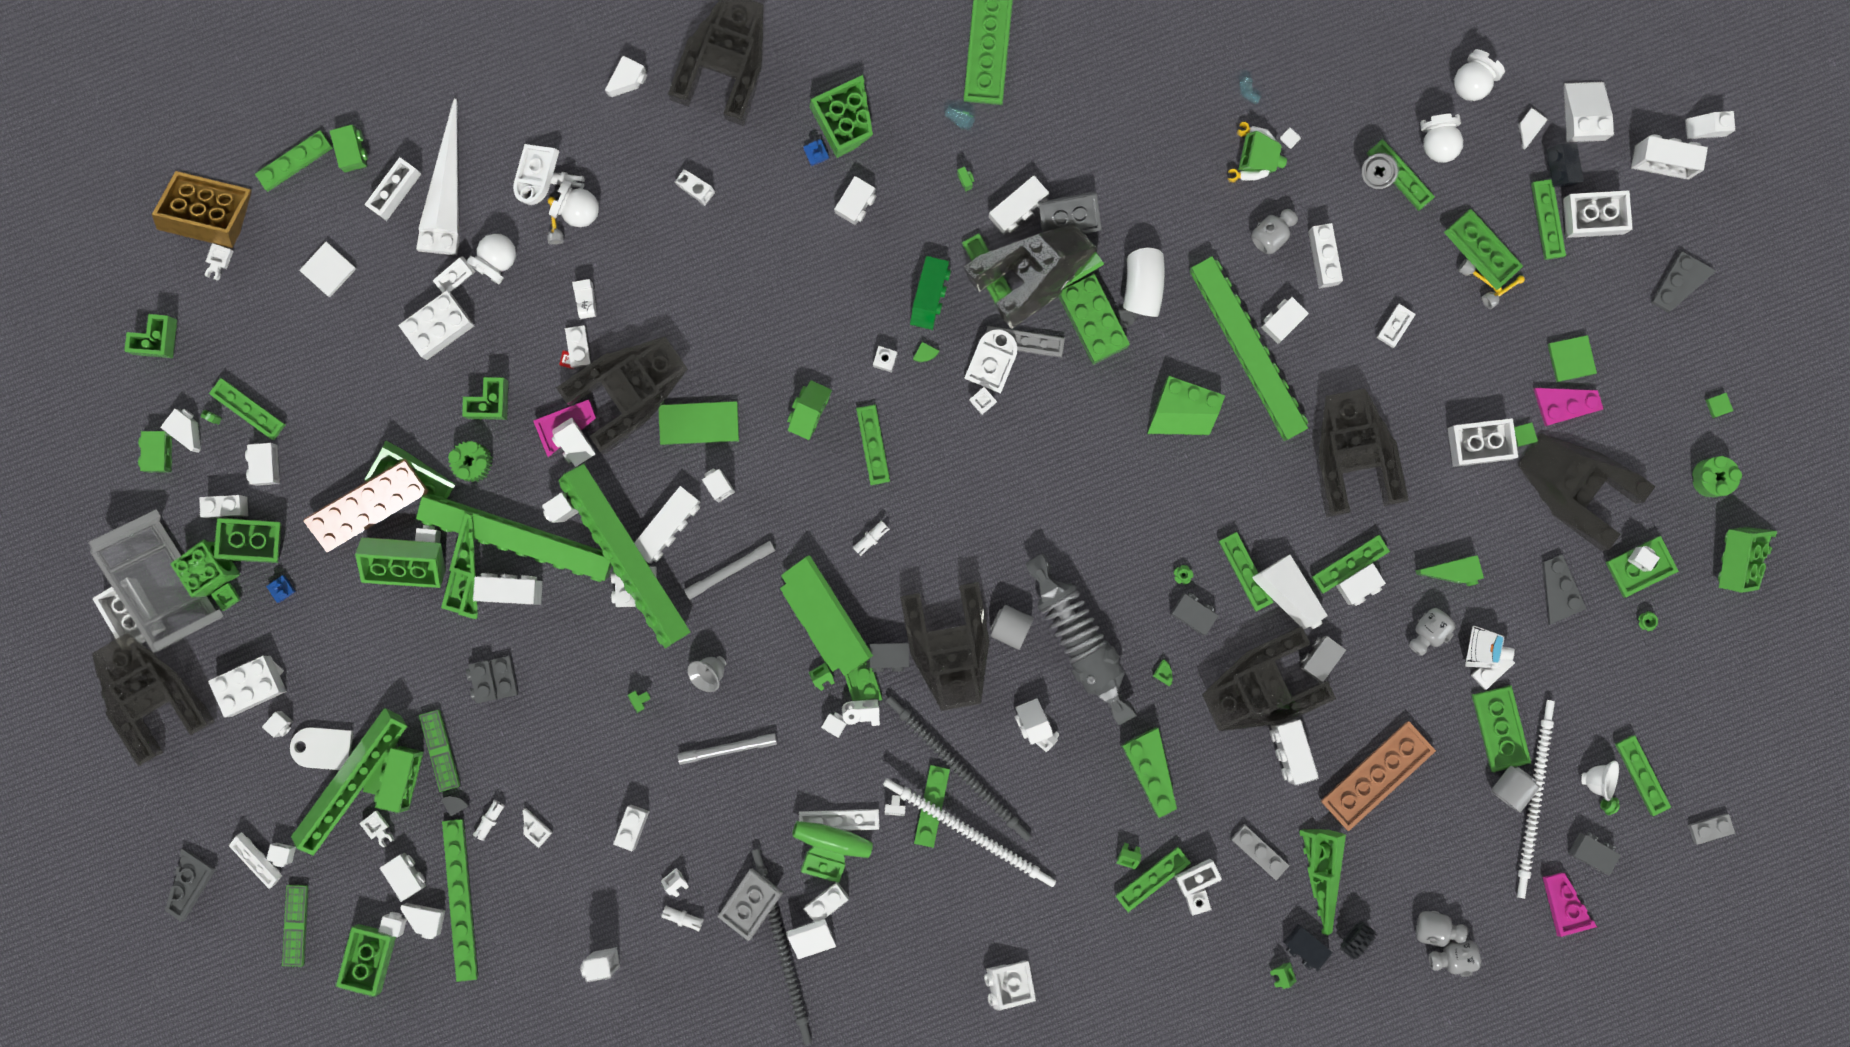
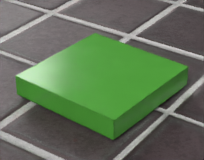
(1572, 358)

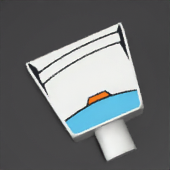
(1487, 649)

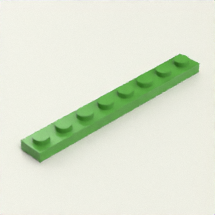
(460, 900)

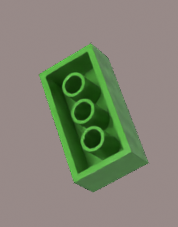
(1093, 319)
(400, 562)

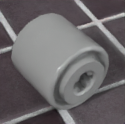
(1382, 160)
(1011, 626)
(1515, 788)

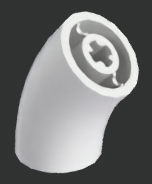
(1145, 282)

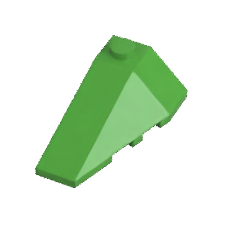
(391, 455)

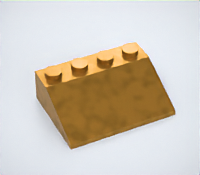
(202, 209)

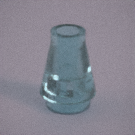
(961, 118)

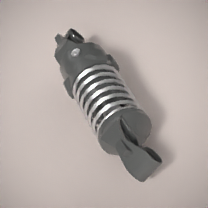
(1092, 659)

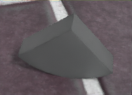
(1126, 318)
(454, 804)

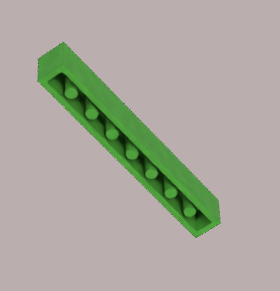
(348, 781)

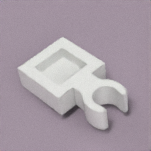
(218, 258)
(375, 826)

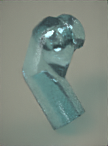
(1247, 90)

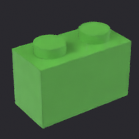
(349, 148)
(155, 451)

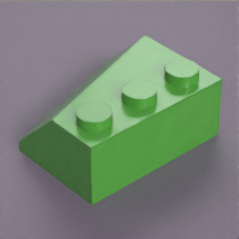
(843, 116)
(1185, 409)
(1744, 558)

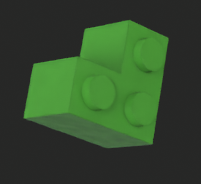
(158, 339)
(492, 404)
(808, 409)

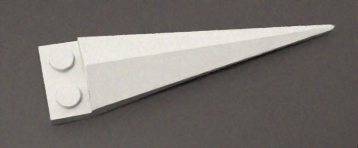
(440, 218)

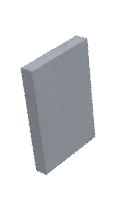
(750, 904)

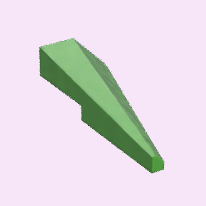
(460, 585)
(1325, 859)

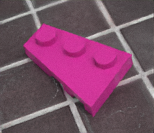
(1565, 404)
(581, 413)
(1566, 909)

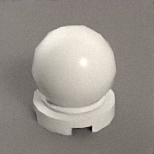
(1478, 76)
(1442, 139)
(576, 206)
(494, 255)

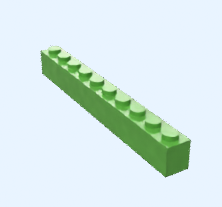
(1248, 348)
(516, 537)
(623, 556)

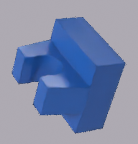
(815, 152)
(280, 589)

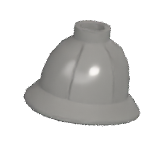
(707, 673)

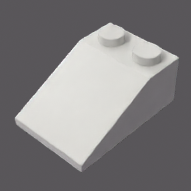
(1587, 112)

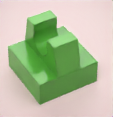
(821, 675)
(637, 701)
(1129, 858)
(1285, 975)

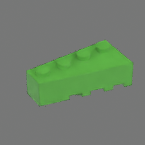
(1150, 767)

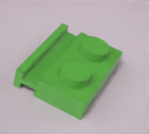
(863, 684)

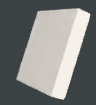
(327, 269)
(811, 939)

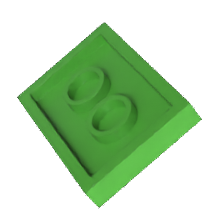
(1631, 578)

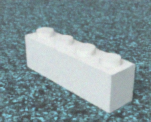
(666, 524)

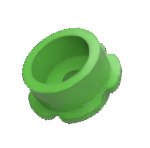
(1178, 574)
(1653, 621)
(1610, 807)

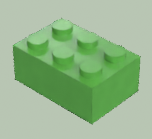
(247, 540)
(398, 779)
(366, 960)

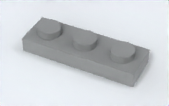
(1260, 852)

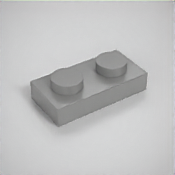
(1711, 829)

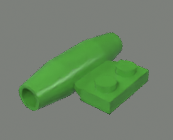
(828, 849)

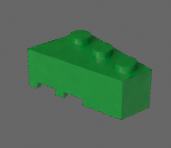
(929, 292)

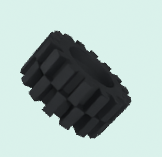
(1358, 940)

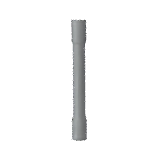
(700, 586)
(695, 755)

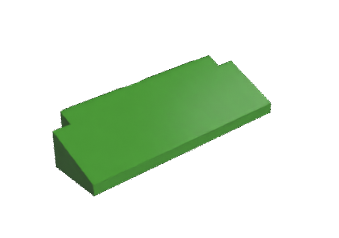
(824, 617)

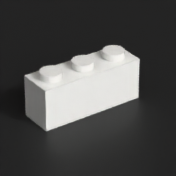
(393, 189)
(1018, 205)
(1325, 255)
(600, 964)

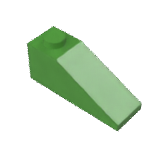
(1459, 571)

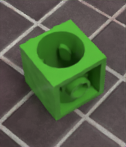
(202, 572)

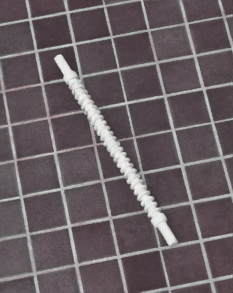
(1034, 871)
(1524, 873)

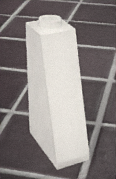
(1291, 592)

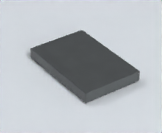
(1075, 209)

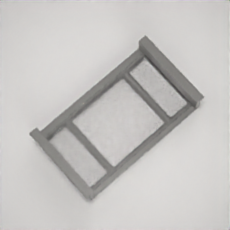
(140, 572)

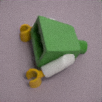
(1259, 154)

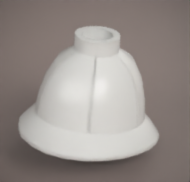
(1602, 779)

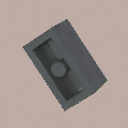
(1194, 614)
(888, 656)
(1596, 855)

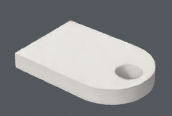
(534, 173)
(992, 362)
(323, 749)

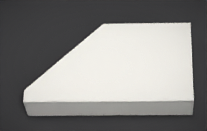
(1530, 126)
(535, 829)

